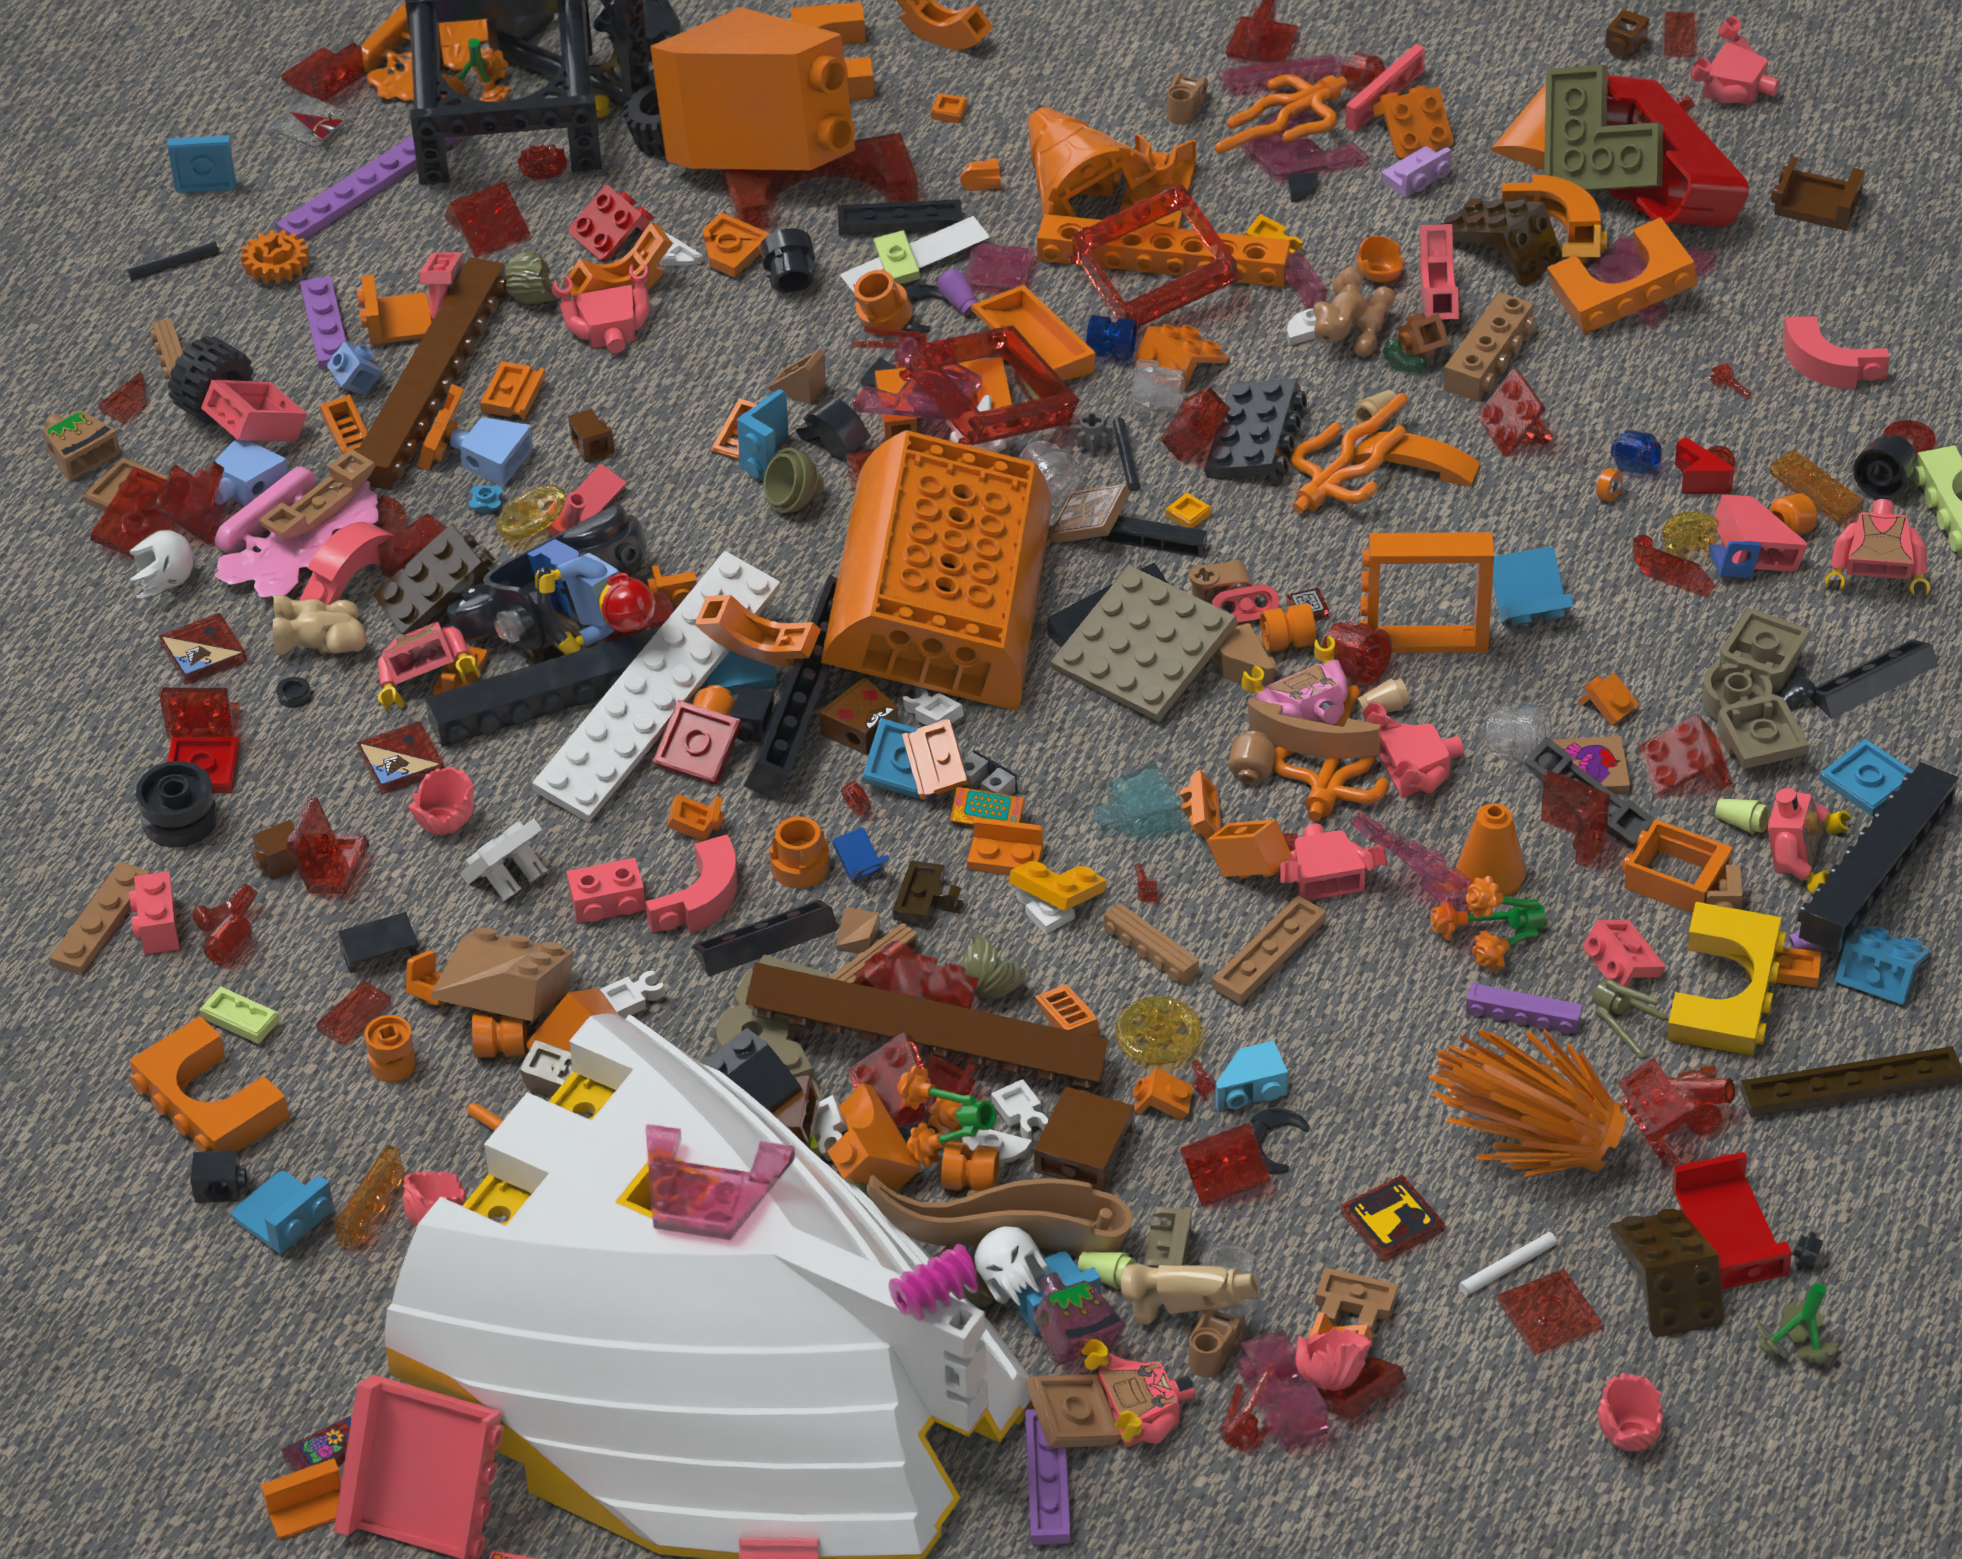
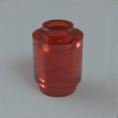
(227, 939)

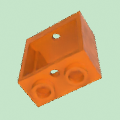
(1684, 846)

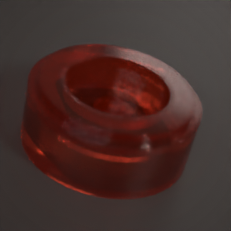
(856, 798)

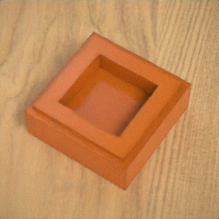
(949, 108)

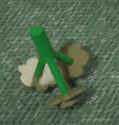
(1800, 1323)

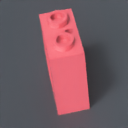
(254, 410)

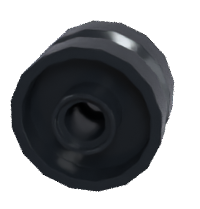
(176, 804)

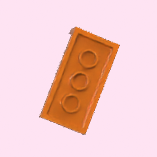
(1172, 171)

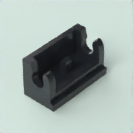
(377, 939)

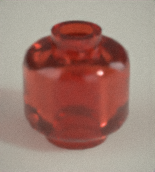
(1361, 70)

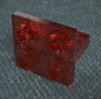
(1261, 36)
(1514, 415)
(190, 500)
(1225, 1164)

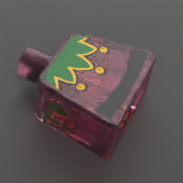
(1072, 1317)

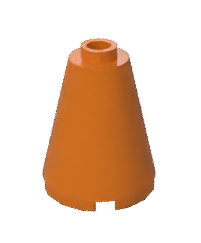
(1494, 850)

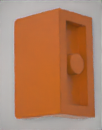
(303, 1499)

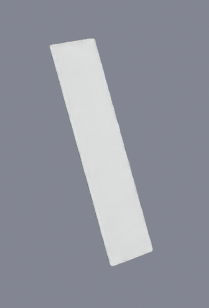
(930, 247)

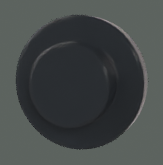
(1807, 1249)

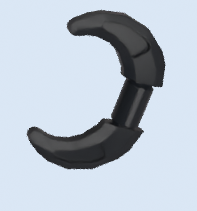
(919, 292)
(1270, 1119)

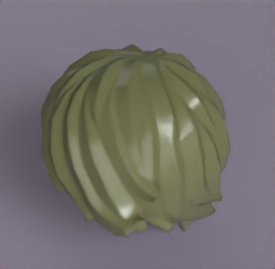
(529, 278)
(994, 976)

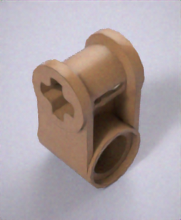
(1185, 98)
(1217, 579)
(1213, 1341)

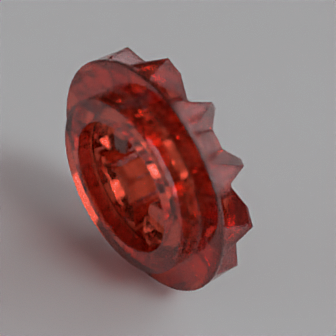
(545, 168)
(1921, 435)

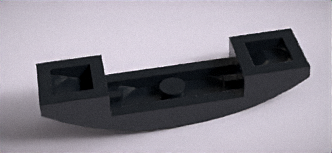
(1624, 818)

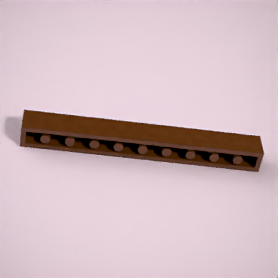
(432, 370)
(930, 1023)

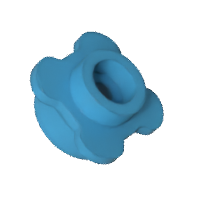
(485, 499)

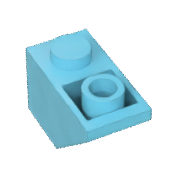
(1251, 1077)

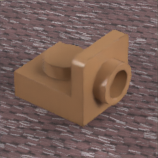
(1729, 889)

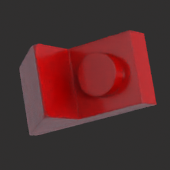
(1702, 470)

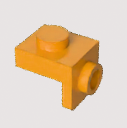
(1585, 250)

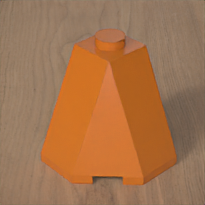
(570, 1016)

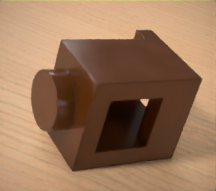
(1624, 41)
(590, 435)

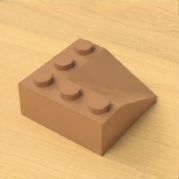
(505, 974)

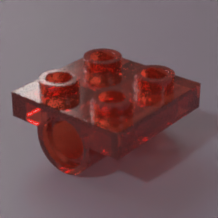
(883, 1072)

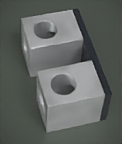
(989, 774)

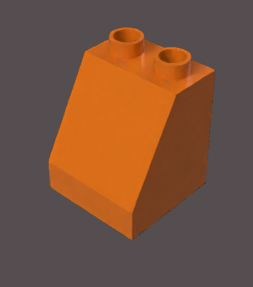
(753, 94)

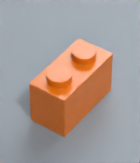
(1249, 848)

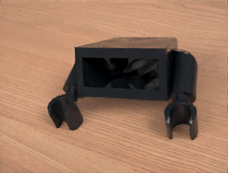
(660, 23)

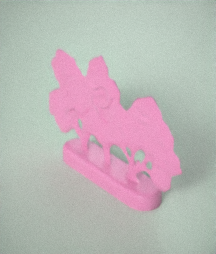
(280, 559)

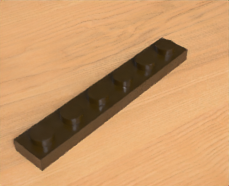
(1851, 1081)

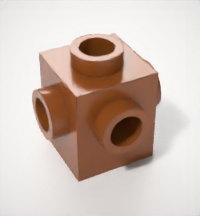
(1422, 335)

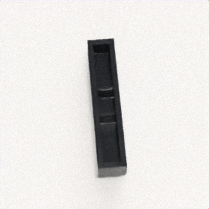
(1158, 536)

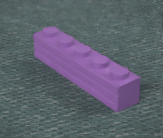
(1523, 1008)

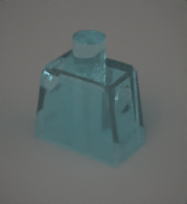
(1141, 804)

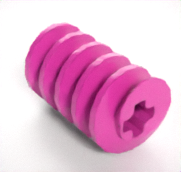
(934, 1282)

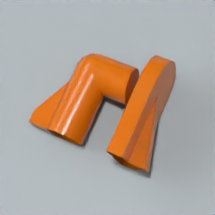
(981, 175)

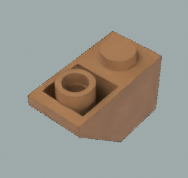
(1242, 652)

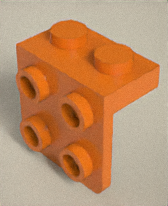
(1415, 120)
(394, 316)
(1179, 348)

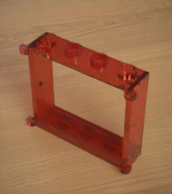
(1174, 293)
(1053, 408)

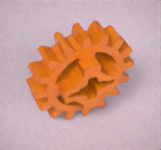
(274, 256)

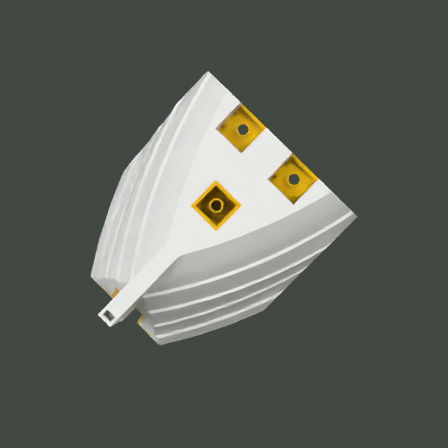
(683, 1374)

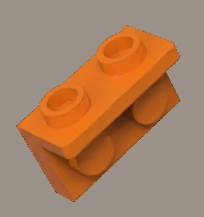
(1004, 845)

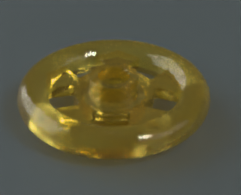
(531, 512)
(1158, 1030)

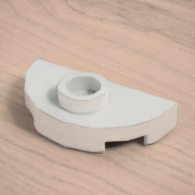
(1301, 327)
(1010, 1146)

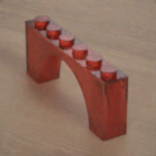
(875, 161)

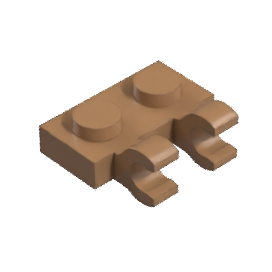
(1355, 1294)

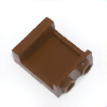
(1817, 197)
(1083, 1137)

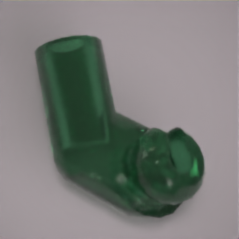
(1400, 361)

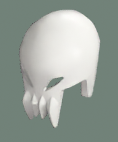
(163, 562)
(1009, 1263)

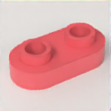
(1244, 601)

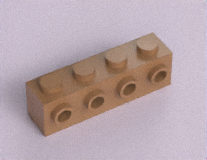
(1489, 346)

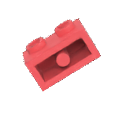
(606, 891)
(155, 911)

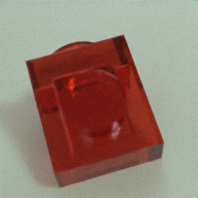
(949, 1077)

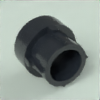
(788, 259)
(1885, 467)

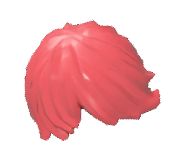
(443, 801)
(424, 1190)
(1332, 1358)
(1634, 1405)

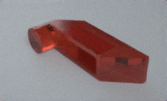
(1670, 568)

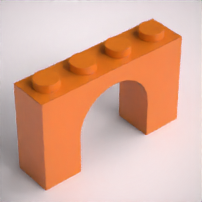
(849, 22)
(1600, 303)
(993, 384)
(214, 1126)

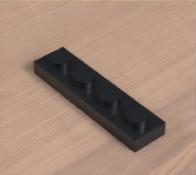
(898, 216)

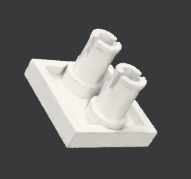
(512, 844)

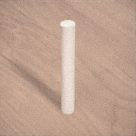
(1507, 1264)

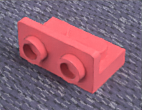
(1621, 952)

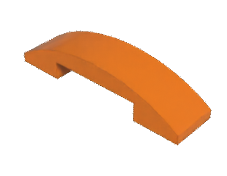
(1423, 453)

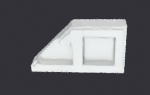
(680, 254)

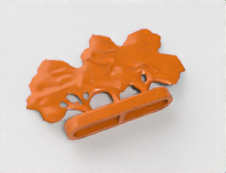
(394, 31)

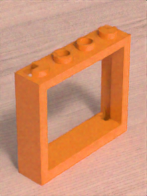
(1431, 549)

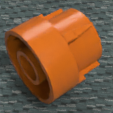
(881, 301)
(799, 853)

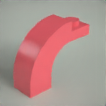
(1437, 272)
(1829, 363)
(341, 558)
(706, 898)

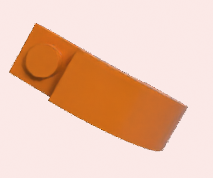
(945, 26)
(1563, 201)
(648, 250)
(752, 636)

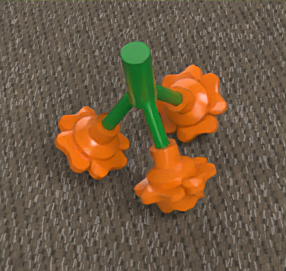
(489, 68)

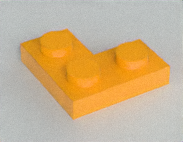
(1058, 890)

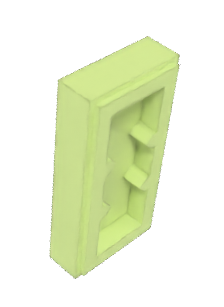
(897, 257)
(239, 1015)

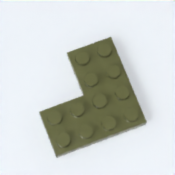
(1584, 147)

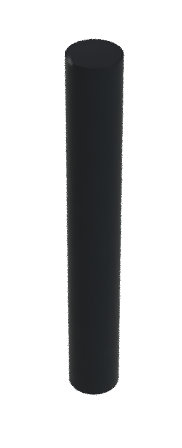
(172, 261)
(1126, 454)

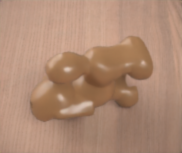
(1350, 308)

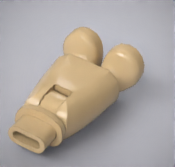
(1184, 1289)

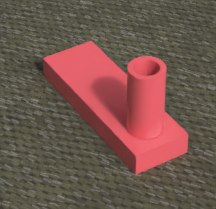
(437, 273)
(588, 499)

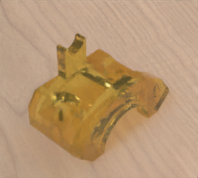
(1689, 530)

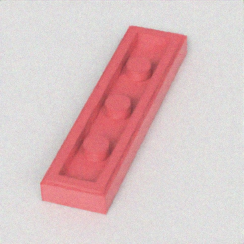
(1393, 79)

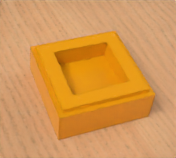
(1188, 511)

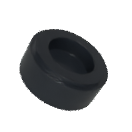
(293, 692)

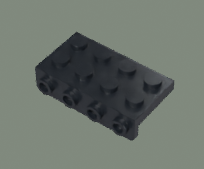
(1257, 430)

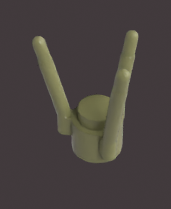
(1615, 999)

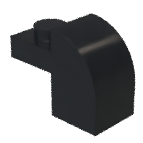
(836, 426)

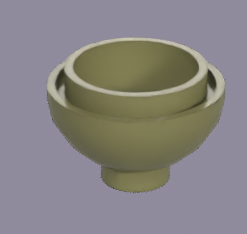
(791, 481)

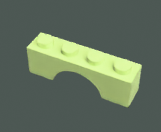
(1941, 479)

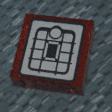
(1315, 600)

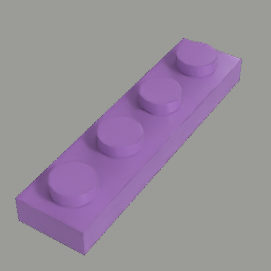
(323, 318)
(1046, 1486)

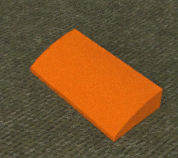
(1526, 135)
(1041, 328)

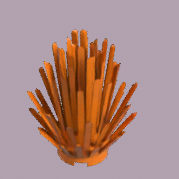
(1533, 1103)

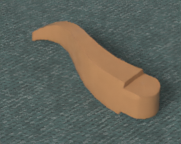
(1052, 1211)

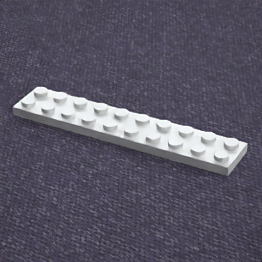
(645, 695)

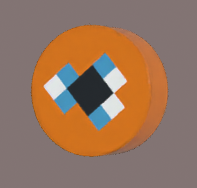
(1609, 484)

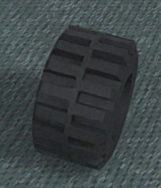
(644, 120)
(198, 366)

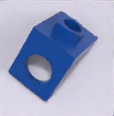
(1723, 558)
(858, 855)

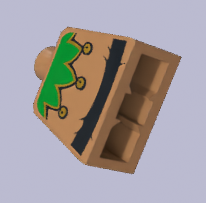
(79, 443)

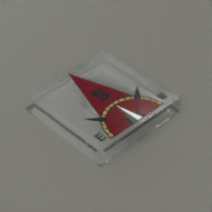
(311, 125)

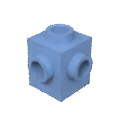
(354, 368)

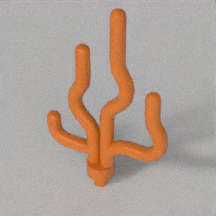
(1308, 97)
(1328, 481)
(1326, 785)

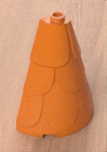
(1074, 156)

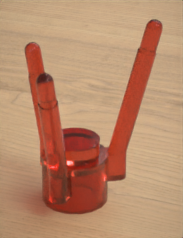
(921, 338)
(1241, 1429)

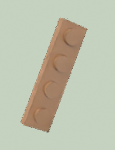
(97, 921)
(1269, 949)

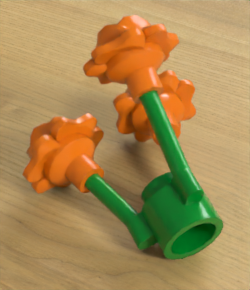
(1481, 898)
(947, 1115)

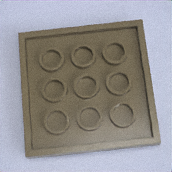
(1144, 643)

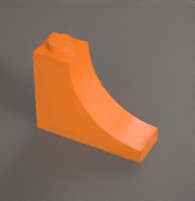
(872, 1143)

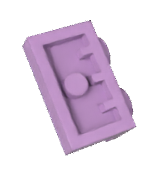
(1418, 170)

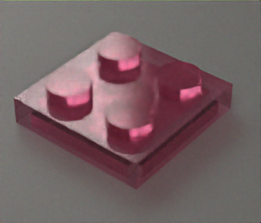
(998, 268)

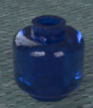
(1636, 451)

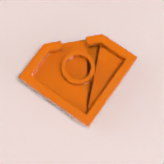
(731, 244)

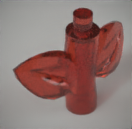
(1702, 1088)

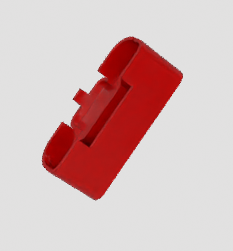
(1697, 178)

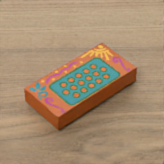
(981, 804)

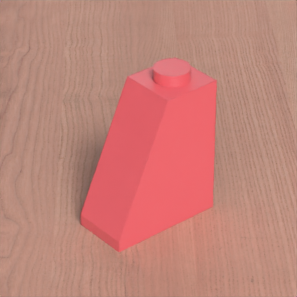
(1749, 521)

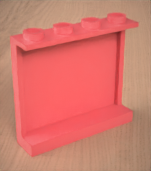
(419, 1467)

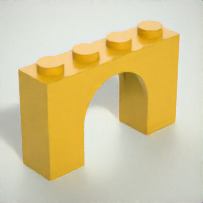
(1736, 1021)

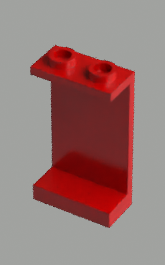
(1729, 1218)

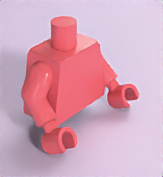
(1737, 70)
(606, 315)
(1413, 753)
(1329, 864)

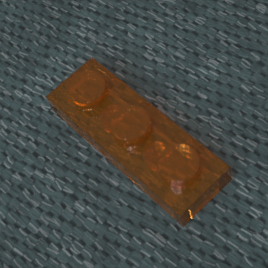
(1824, 490)
(369, 1198)

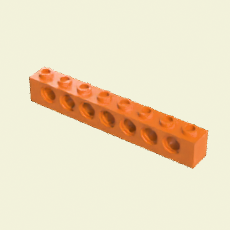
(1167, 250)

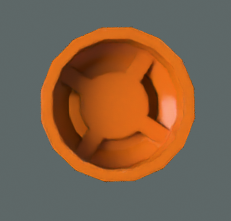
(1289, 627)
(498, 1034)
(390, 1048)
(969, 1167)

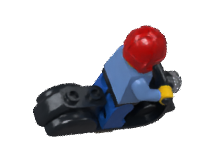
(575, 571)

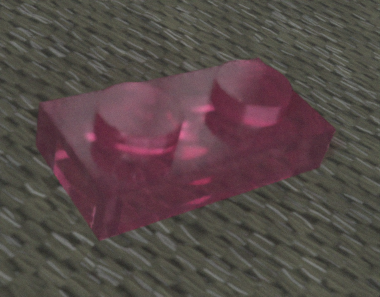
(1305, 280)

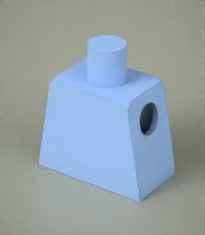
(493, 448)
(248, 471)

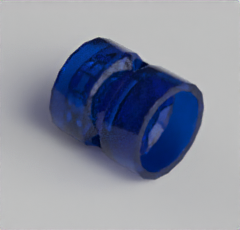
(1112, 337)

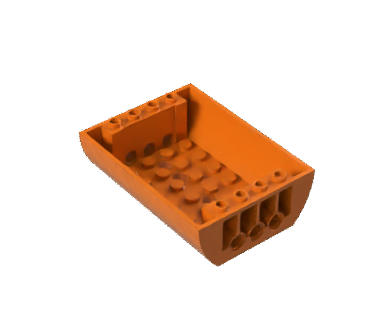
(928, 506)

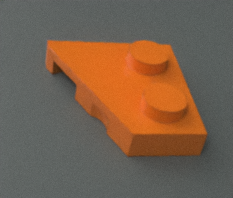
(442, 429)

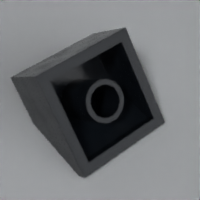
(755, 1069)

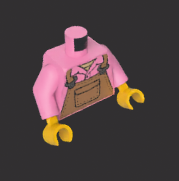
(1309, 694)

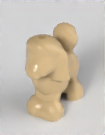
(317, 626)

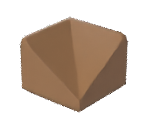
(858, 930)

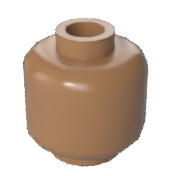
(1251, 757)

